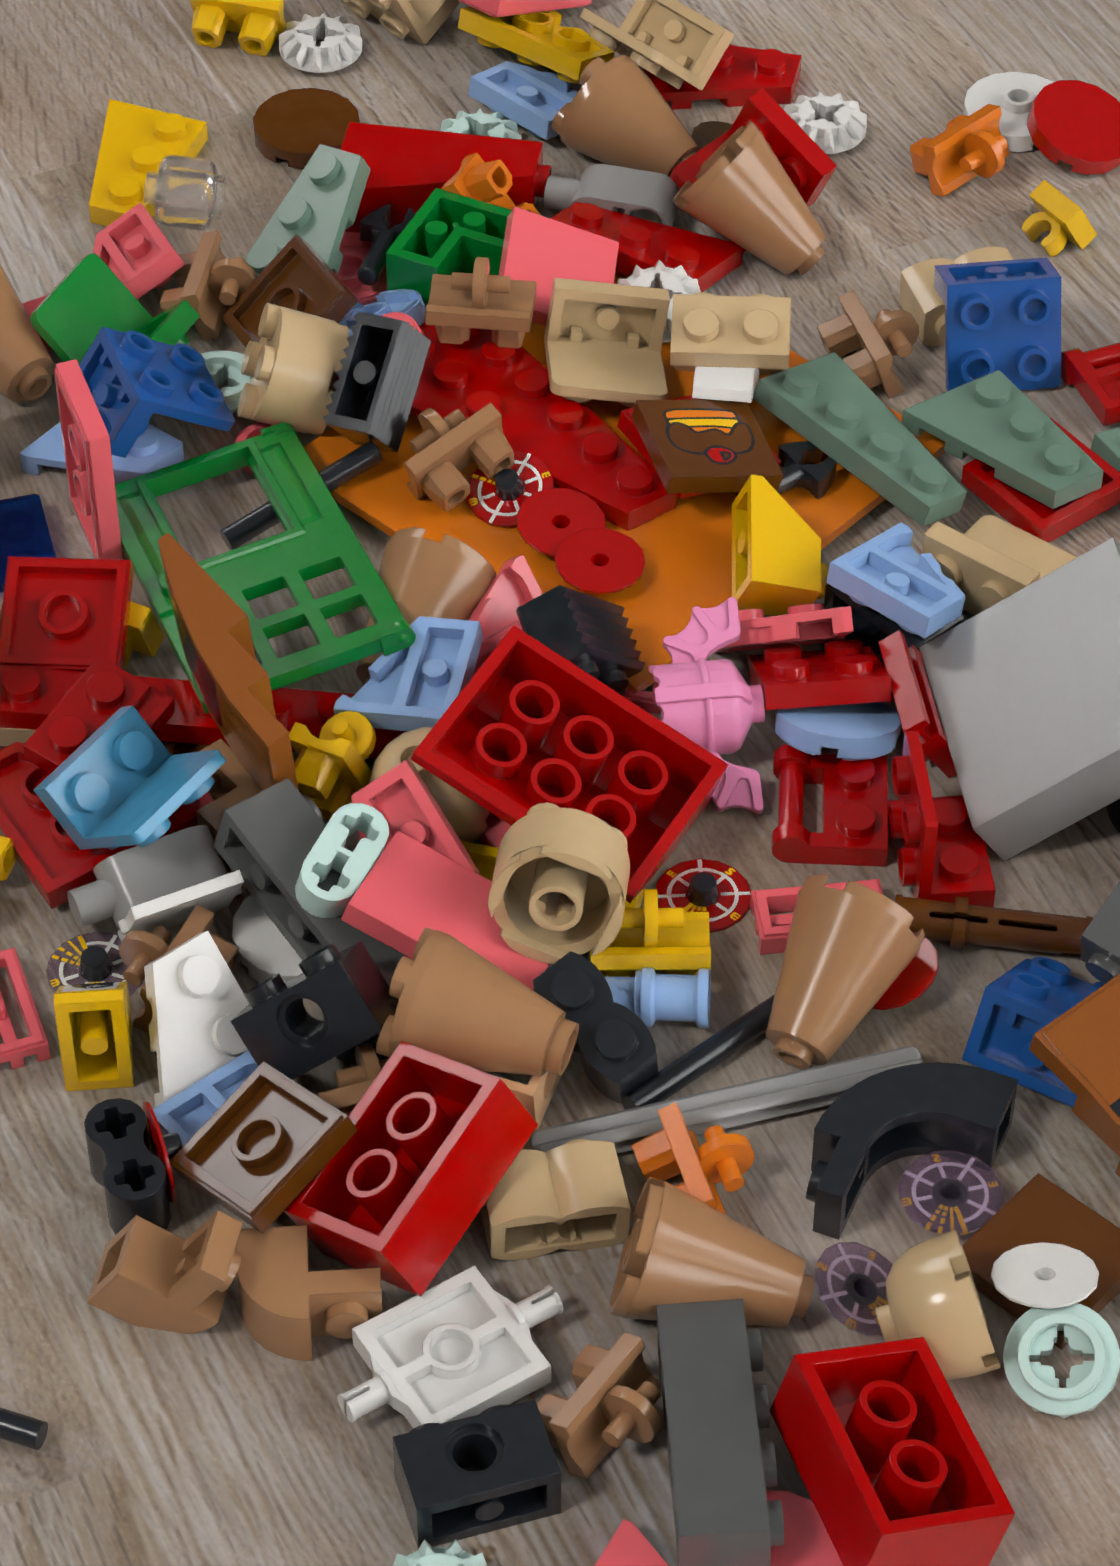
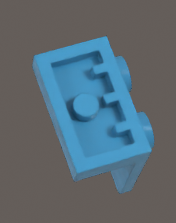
(124, 784)

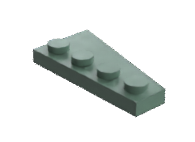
(860, 433)

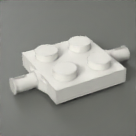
(451, 1352)

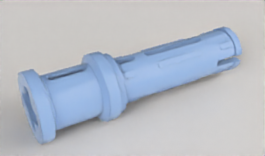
(665, 996)

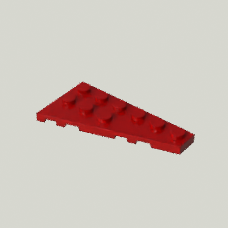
(559, 431)

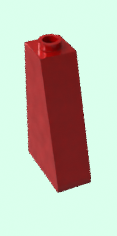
(414, 162)

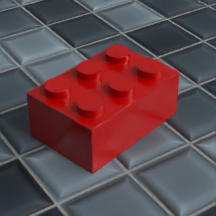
(416, 1169)
(890, 1457)

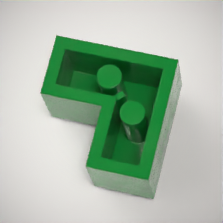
(445, 239)

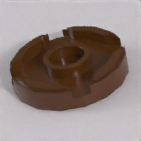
(299, 121)

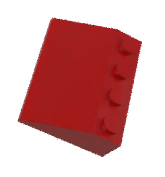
(554, 734)

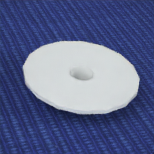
(1045, 1275)

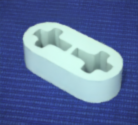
(330, 854)

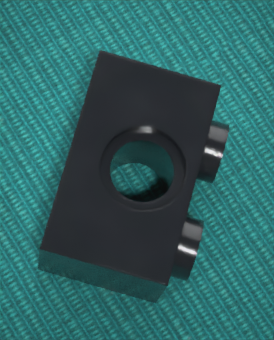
(346, 990)
(452, 1503)

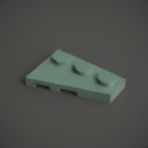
(316, 208)
(1010, 434)

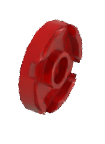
(1077, 126)

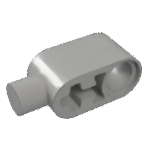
(616, 189)
(146, 874)

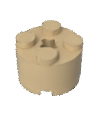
(292, 369)
(559, 883)

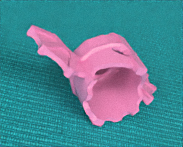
(711, 699)

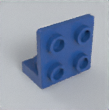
(1002, 320)
(143, 377)
(1014, 1011)

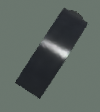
(902, 1116)

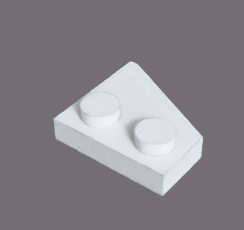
(192, 1011)

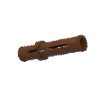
(995, 926)

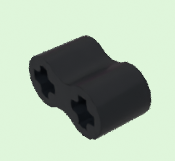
(124, 1165)

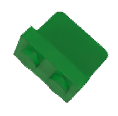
(96, 299)

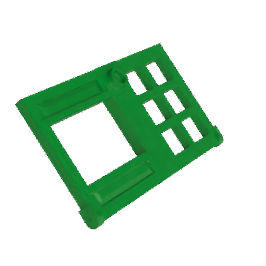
(313, 544)

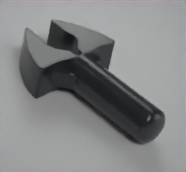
(375, 229)
(799, 468)

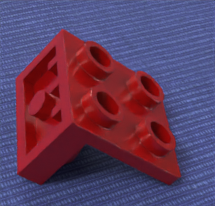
(797, 152)
(940, 848)

